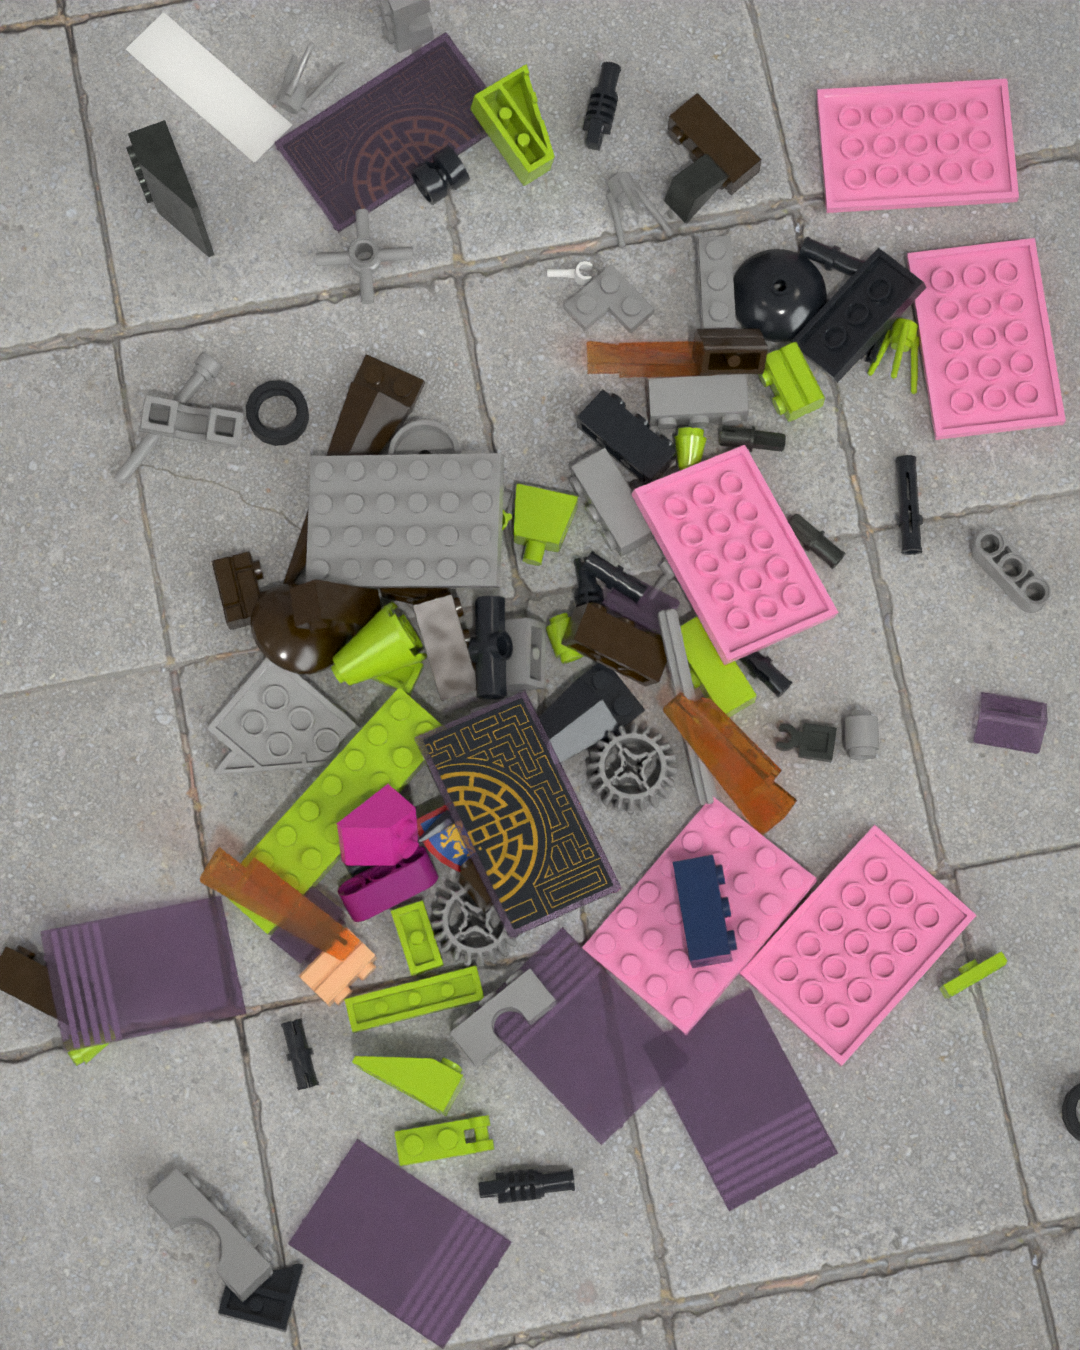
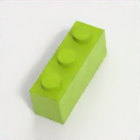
(717, 681)

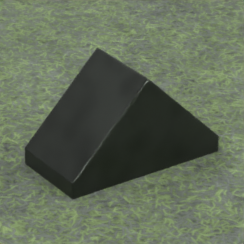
(694, 187)

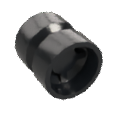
(438, 176)

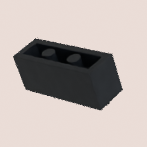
(626, 437)

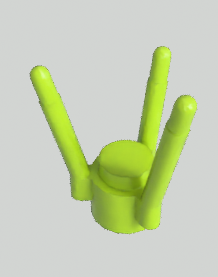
(902, 338)

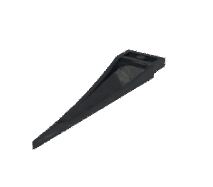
(578, 719)

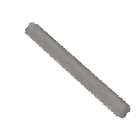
(683, 683)

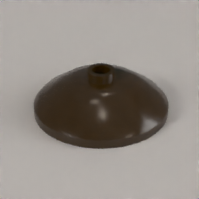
(285, 644)

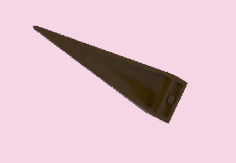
(370, 418)

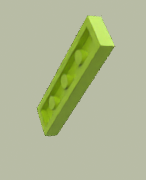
(414, 999)

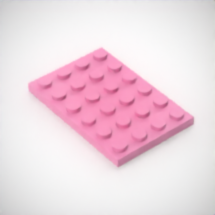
(917, 145)
(986, 339)
(734, 554)
(645, 933)
(857, 945)

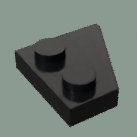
(269, 1304)

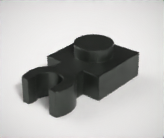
(814, 741)

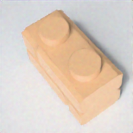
(333, 977)

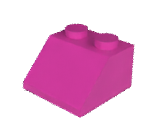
(379, 831)

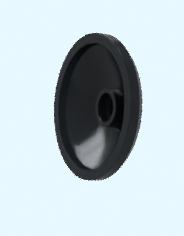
(774, 312)

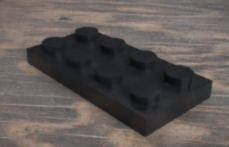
(858, 314)

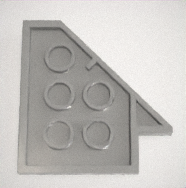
(280, 724)

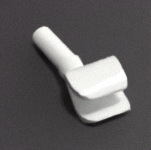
(573, 273)

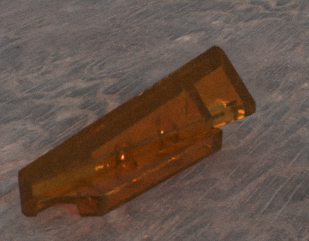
(642, 359)
(733, 760)
(277, 901)

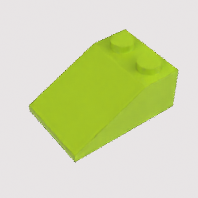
(422, 1079)

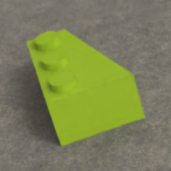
(515, 125)

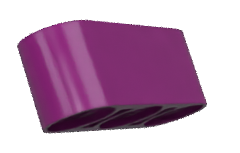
(387, 885)

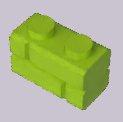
(791, 383)

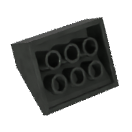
(166, 182)

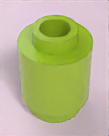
(555, 633)

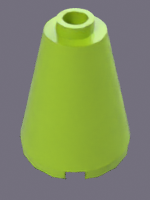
(378, 648)

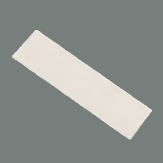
(209, 87)

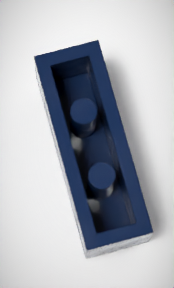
(704, 911)

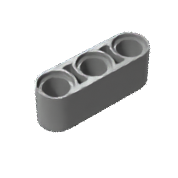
(1004, 555)

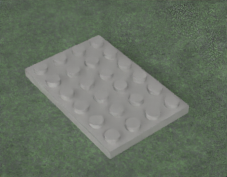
(406, 520)

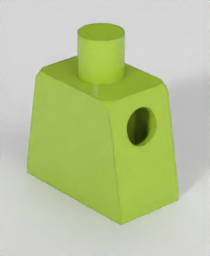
(542, 520)

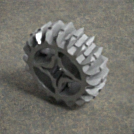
(641, 783)
(454, 941)

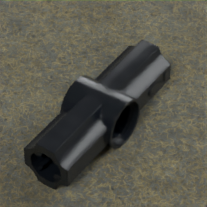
(490, 647)

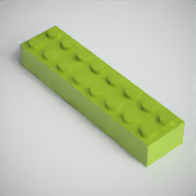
(306, 838)

